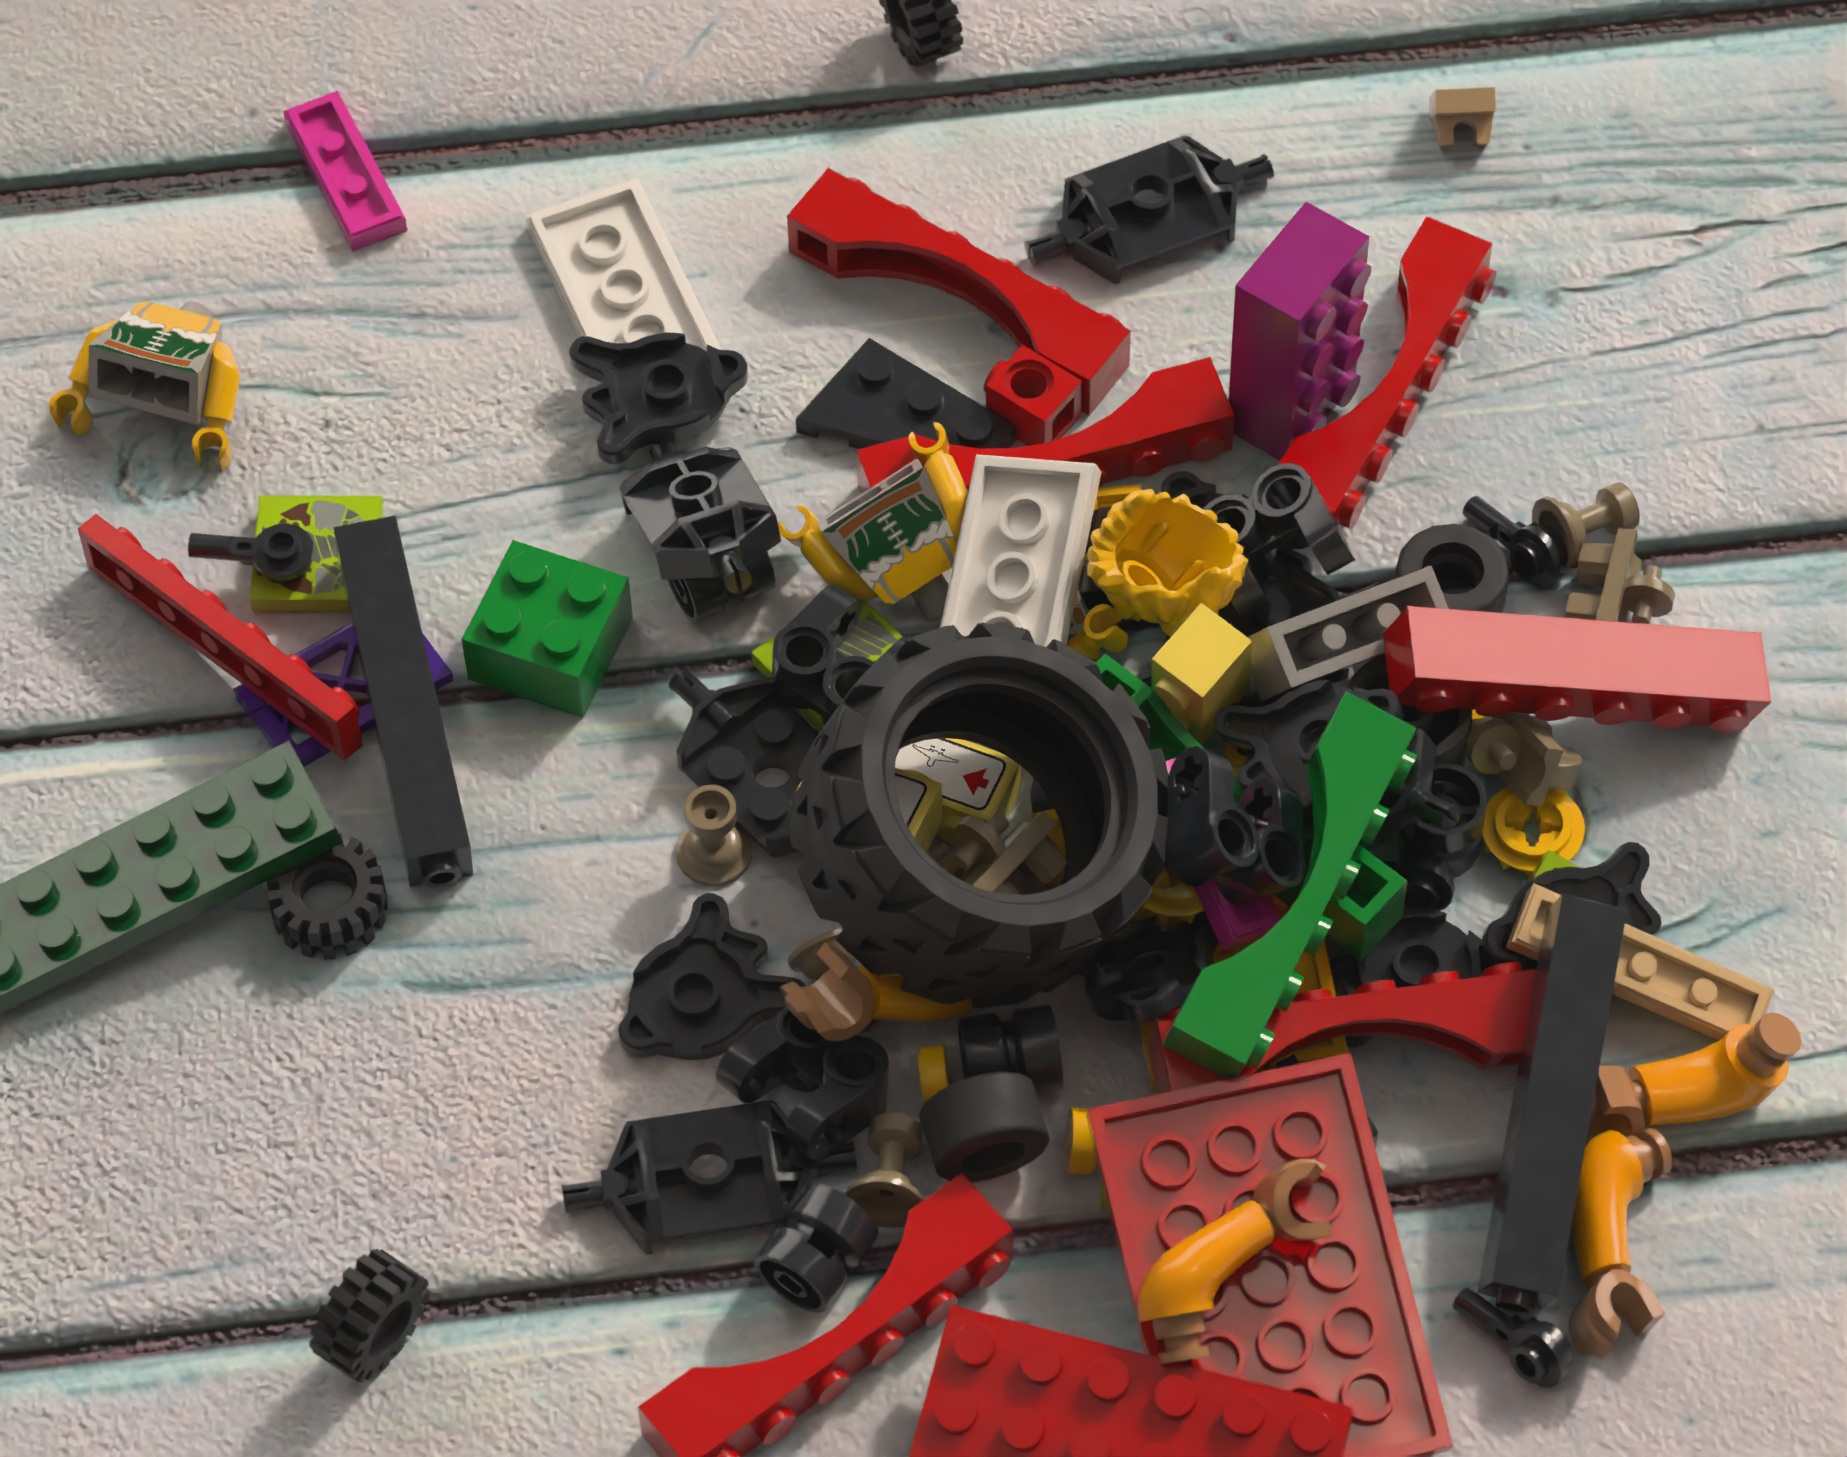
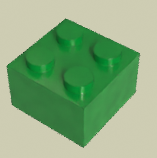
(547, 628)

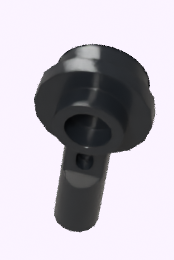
(1534, 549)
(278, 553)
(1428, 880)
(1536, 1347)

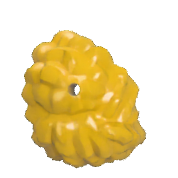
(1164, 559)

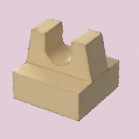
(1463, 106)

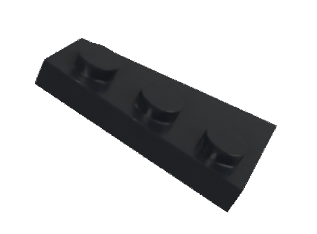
(887, 398)

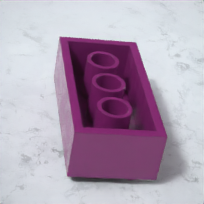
(1298, 330)

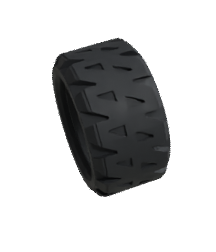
(1050, 719)

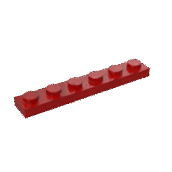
(222, 638)

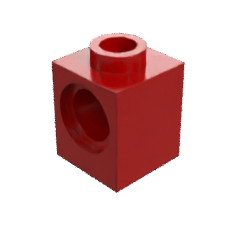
(1030, 375)

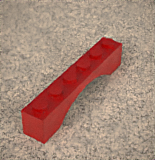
(861, 234)
(1436, 288)
(1168, 421)
(1468, 1017)
(944, 1253)

